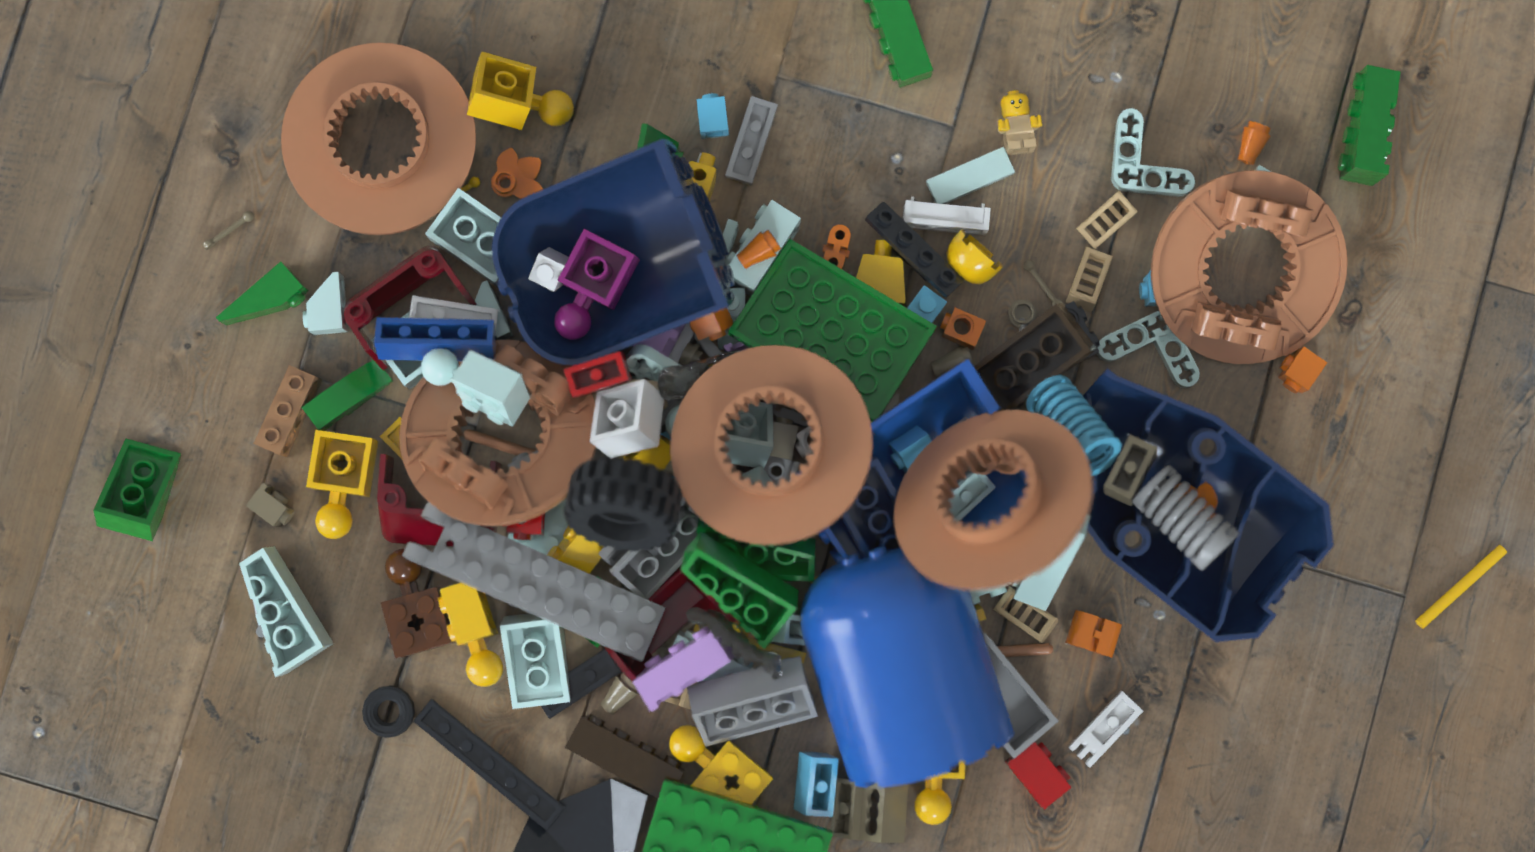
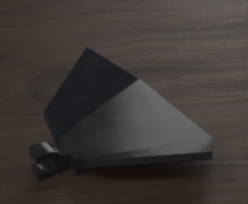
(594, 821)

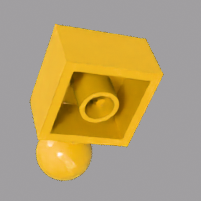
(505, 95)
(329, 448)
(470, 625)
(730, 760)
(933, 803)

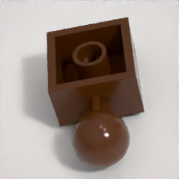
(401, 611)

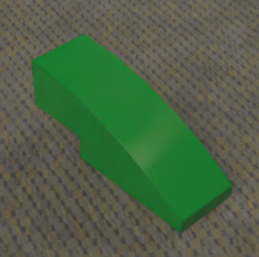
(346, 395)

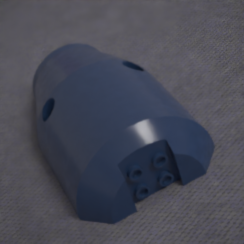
(1271, 509)

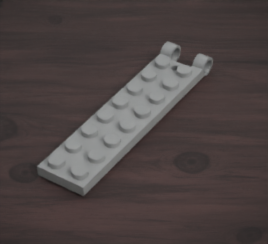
(540, 585)

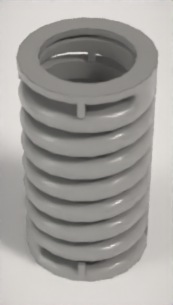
(1182, 521)

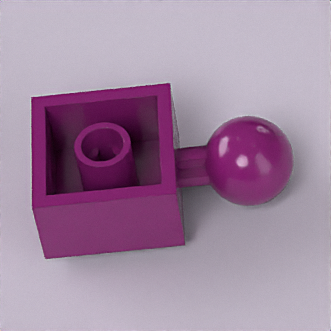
(573, 319)

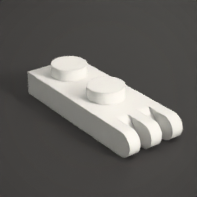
(1106, 728)

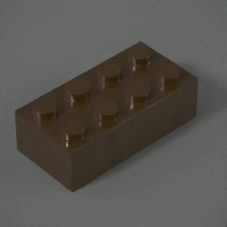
(1035, 353)

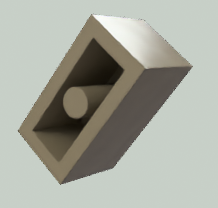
(1130, 470)

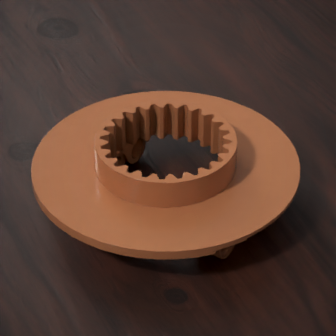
(316, 124)
(1308, 290)
(474, 493)
(795, 507)
(1019, 545)

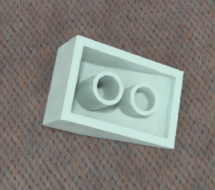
(535, 661)

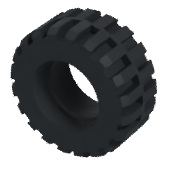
(623, 504)

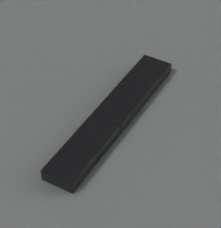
(489, 764)

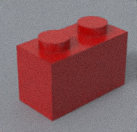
(598, 374)
(1039, 774)

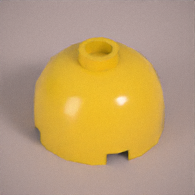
(971, 259)

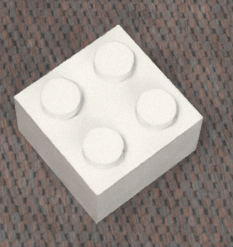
(627, 418)

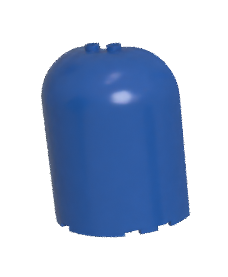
(901, 670)

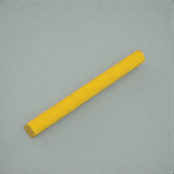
(1461, 586)

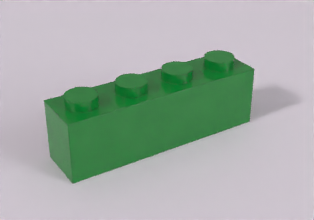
(900, 41)

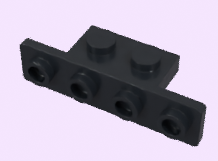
(914, 249)

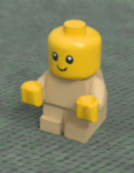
(1018, 125)

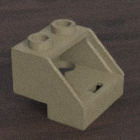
(855, 826)

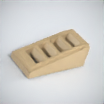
(1128, 207)
(1083, 295)
(1046, 629)

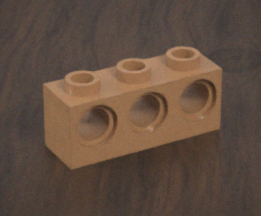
(285, 413)

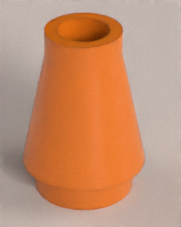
(1253, 141)
(759, 249)

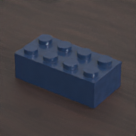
(872, 513)

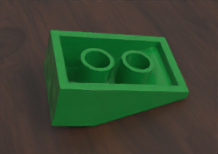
(137, 490)

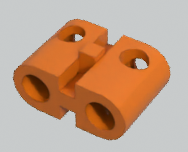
(836, 249)
(1093, 633)

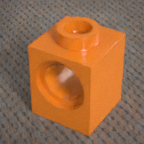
(974, 324)

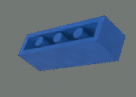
(417, 336)

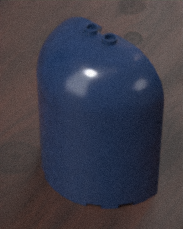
(645, 208)

